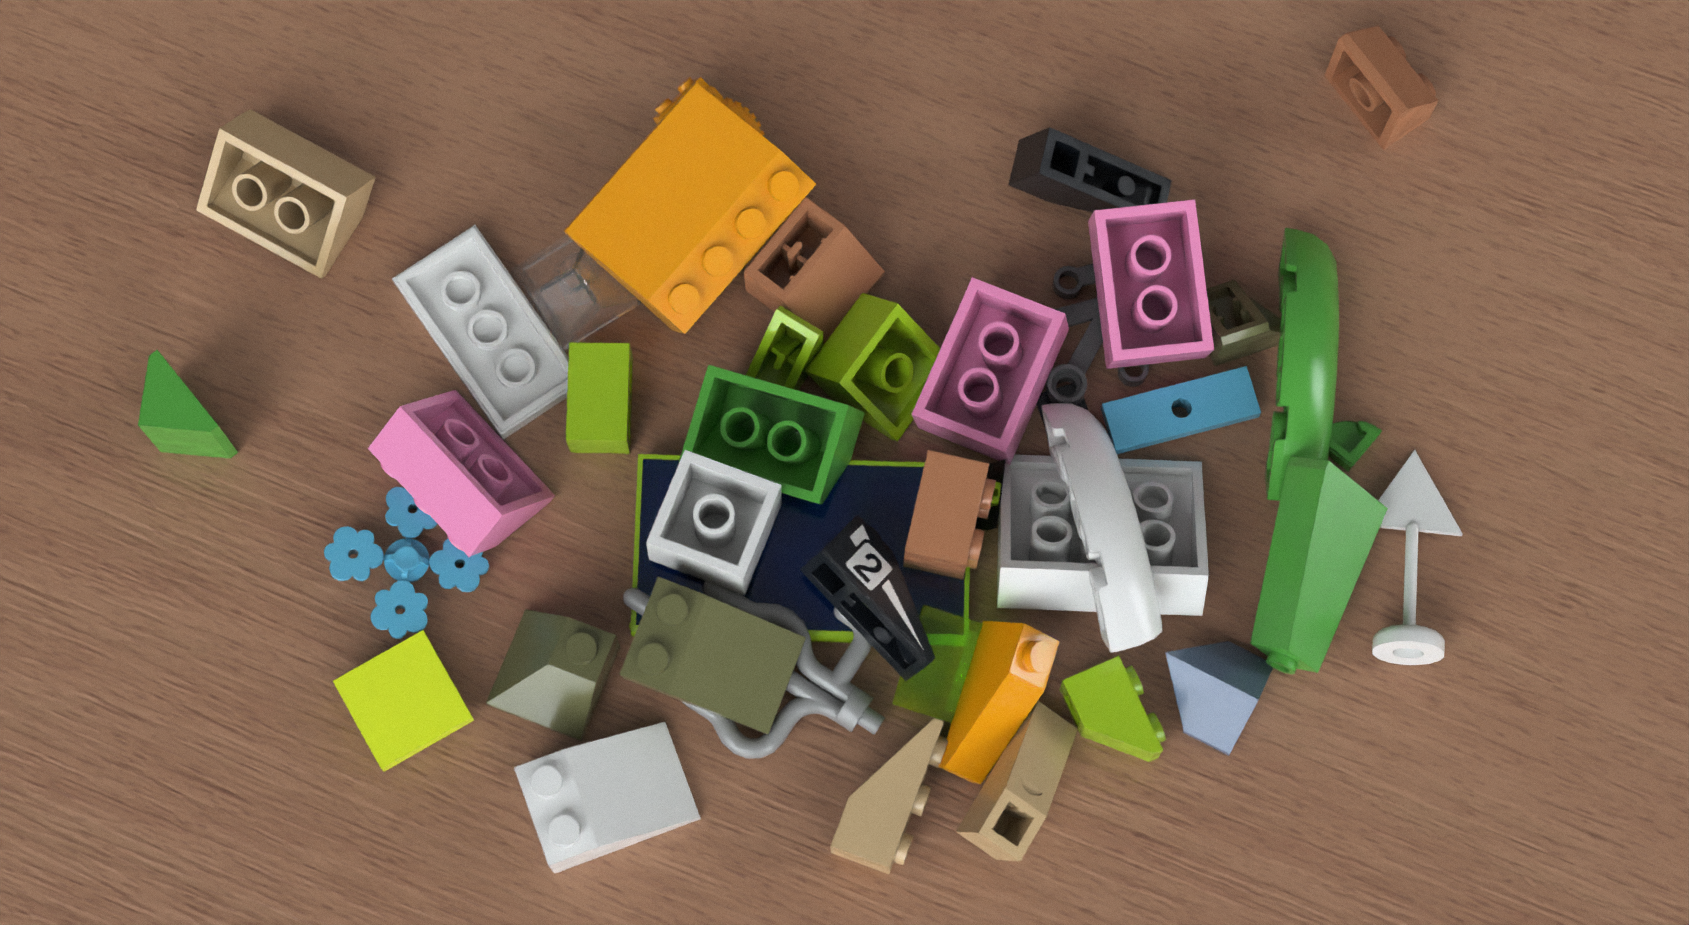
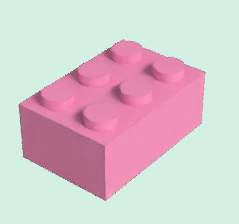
(1150, 284)
(990, 370)

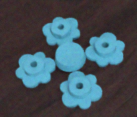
(405, 562)

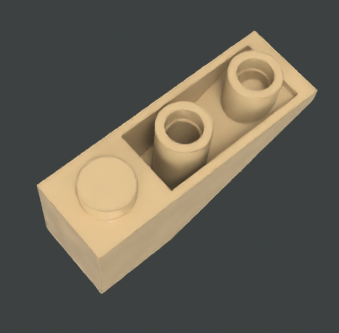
(1020, 787)
(881, 808)

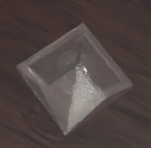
(572, 291)

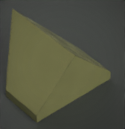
(1239, 323)

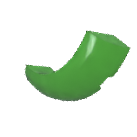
(1305, 355)

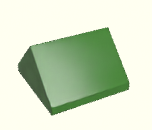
(176, 418)

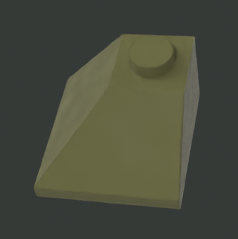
(554, 672)

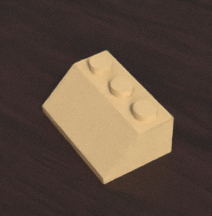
(283, 192)

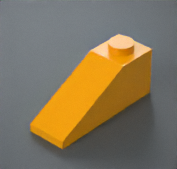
(997, 695)

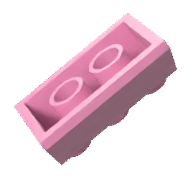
(459, 471)

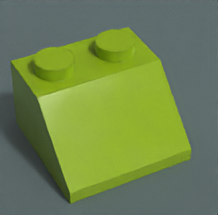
(876, 363)

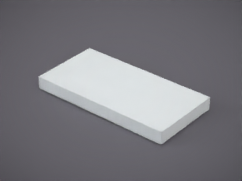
(487, 331)

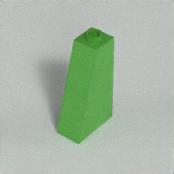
(1313, 563)

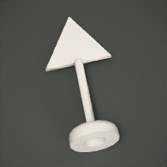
(1413, 507)

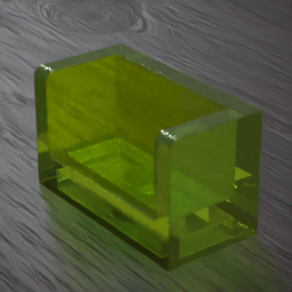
(940, 684)

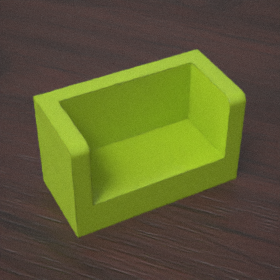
(599, 398)

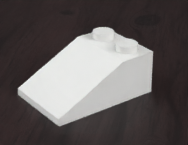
(606, 795)

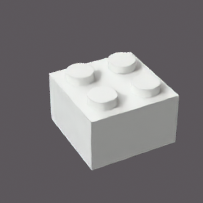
(714, 522)

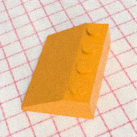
(689, 208)

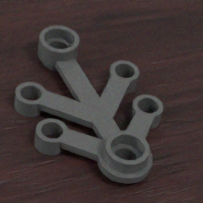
(1076, 314)

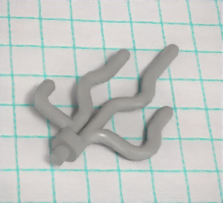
(823, 693)

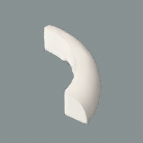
(1107, 526)

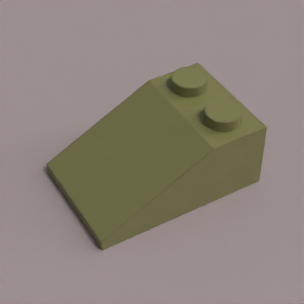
(712, 656)

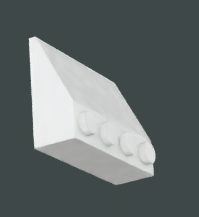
(1044, 557)

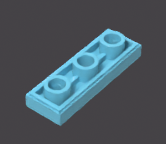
(1210, 404)

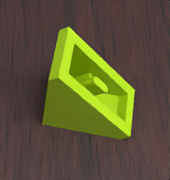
(786, 350)

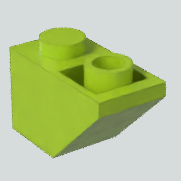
(1110, 712)

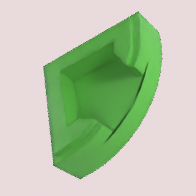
(1351, 441)

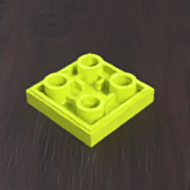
(403, 700)

